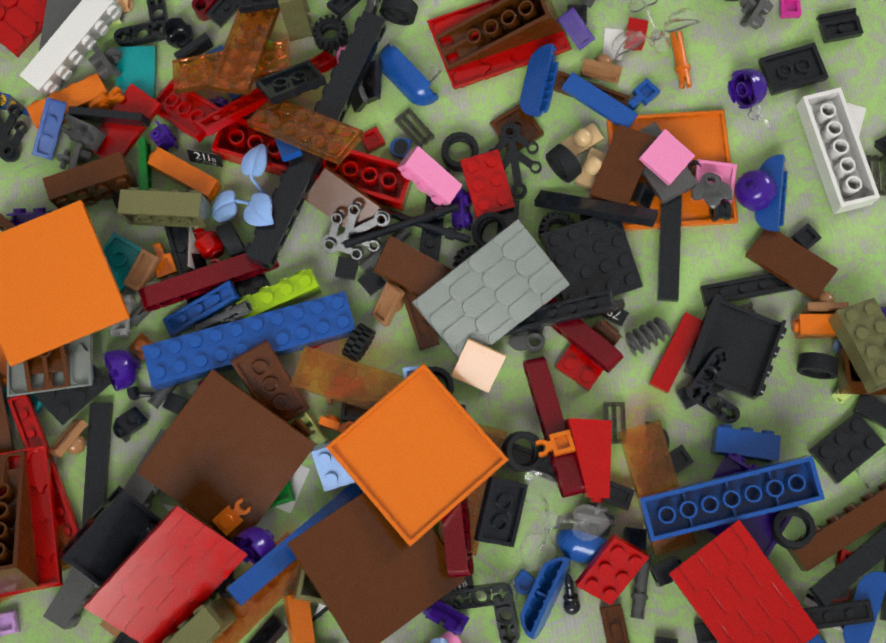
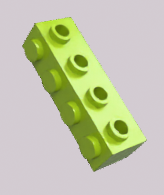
(283, 294)

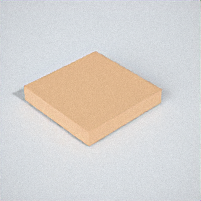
(478, 365)

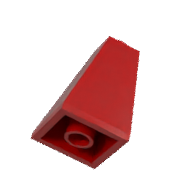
(592, 455)

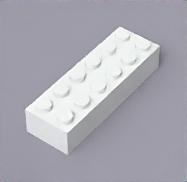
(70, 44)
(837, 151)

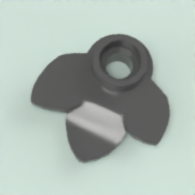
(712, 192)
(522, 340)

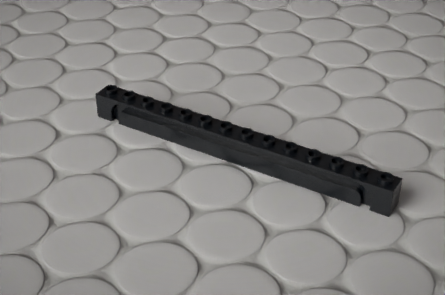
(303, 170)

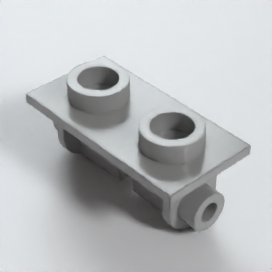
(123, 328)

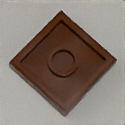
(528, 126)

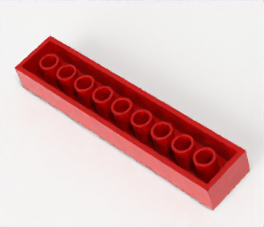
(369, 173)

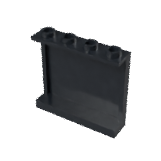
(748, 339)
(108, 536)

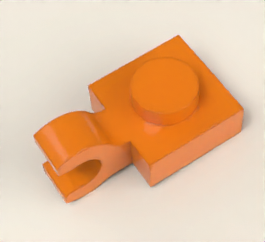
(107, 101)
(167, 264)
(331, 422)

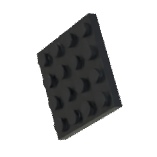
(592, 257)

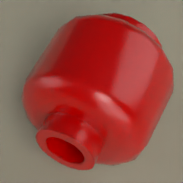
(209, 245)

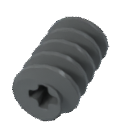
(647, 334)

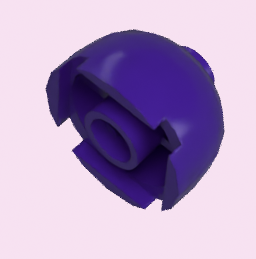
(747, 87)
(755, 190)
(121, 368)
(255, 543)

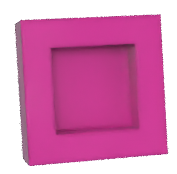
(789, 9)

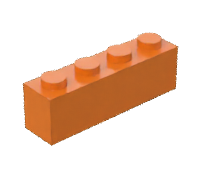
(75, 94)

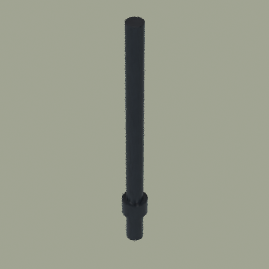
(438, 213)
(449, 233)

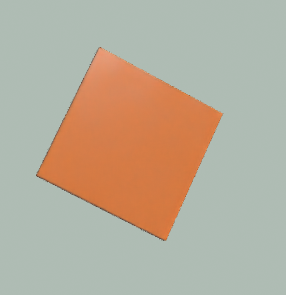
(707, 139)
(54, 284)
(417, 454)

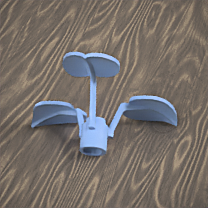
(260, 207)

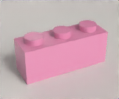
(429, 176)

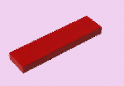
(675, 353)

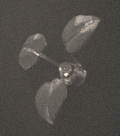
(659, 39)
(587, 526)

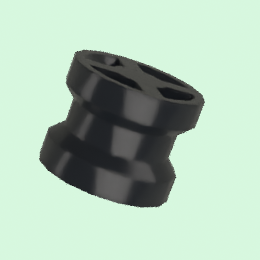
(722, 211)

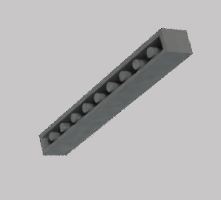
(77, 589)

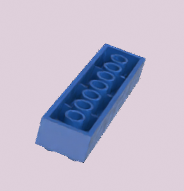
(731, 498)

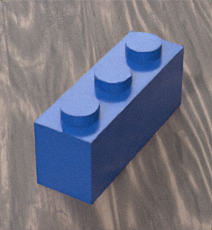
(746, 443)

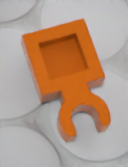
(559, 443)
(230, 517)

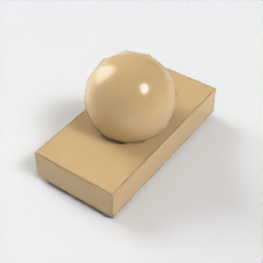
(583, 139)
(590, 168)

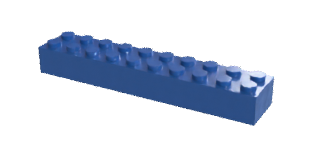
(286, 329)

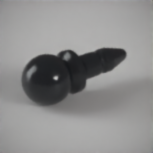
(571, 604)

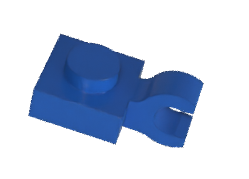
(644, 94)

